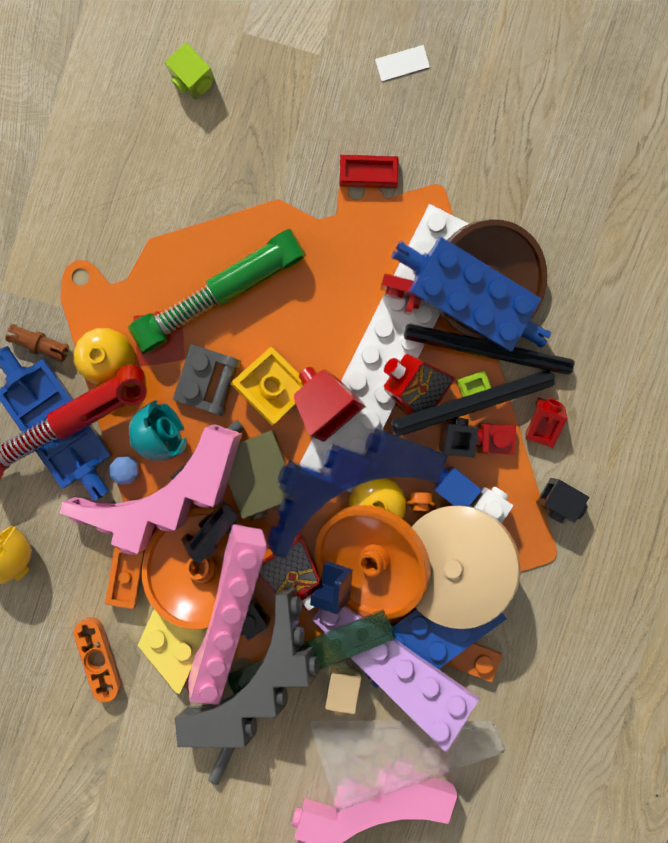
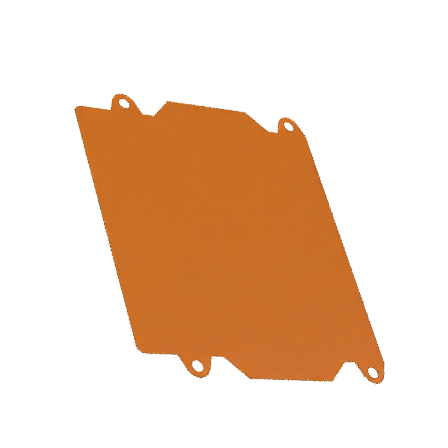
(312, 319)

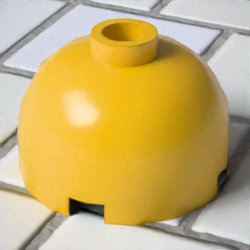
(102, 354)
(380, 493)
(14, 554)

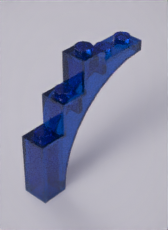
(343, 469)

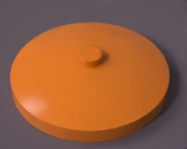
(385, 557)
(177, 584)

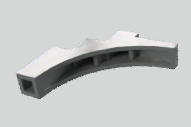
(285, 665)

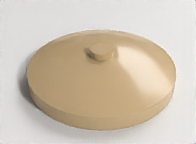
(470, 564)

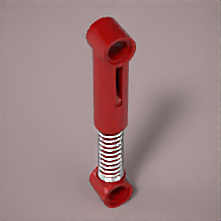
(77, 414)

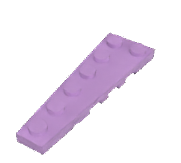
(413, 683)

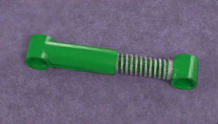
(278, 254)

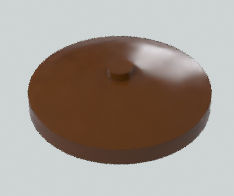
(508, 251)

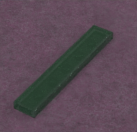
(332, 646)

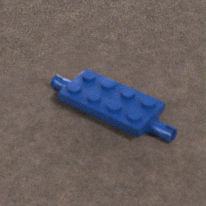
(473, 293)
(28, 399)
(436, 642)

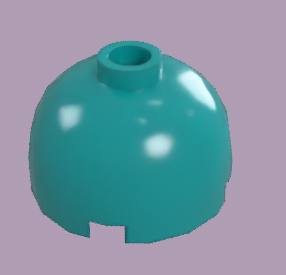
(156, 432)

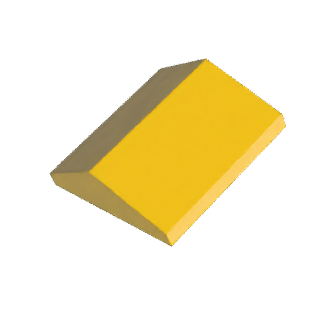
(269, 385)

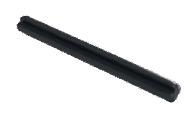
(488, 349)
(472, 403)

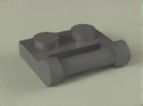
(197, 377)

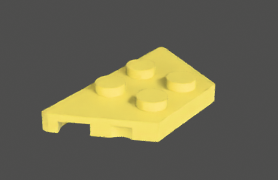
(171, 649)

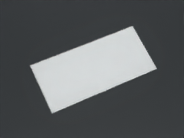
(402, 63)

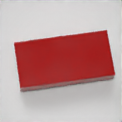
(368, 171)

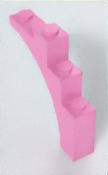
(134, 521)
(422, 801)

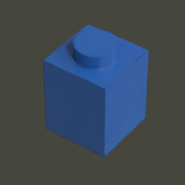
(456, 487)

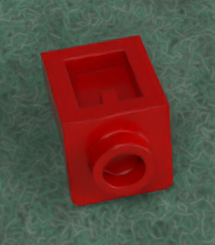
(397, 288)
(547, 422)
(496, 439)

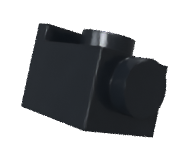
(255, 620)

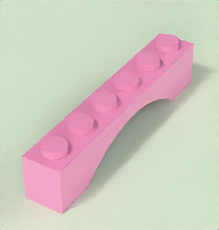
(237, 582)

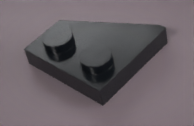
(212, 529)

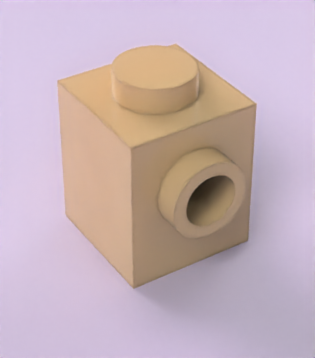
(342, 691)

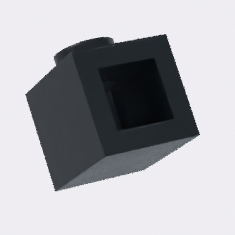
(458, 438)
(563, 501)

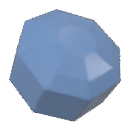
(124, 470)

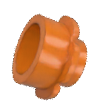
(421, 502)

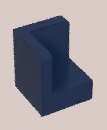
(335, 588)

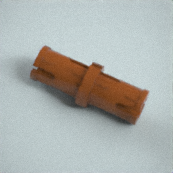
(37, 343)

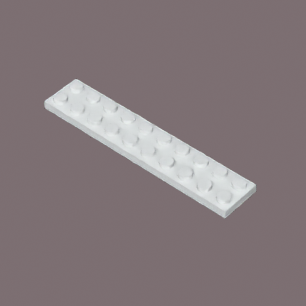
(380, 343)

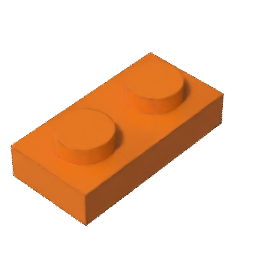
(124, 579)
(477, 661)

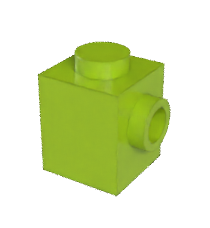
(189, 71)

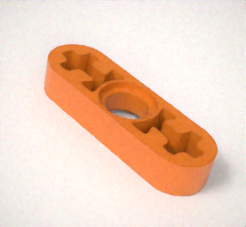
(111, 677)

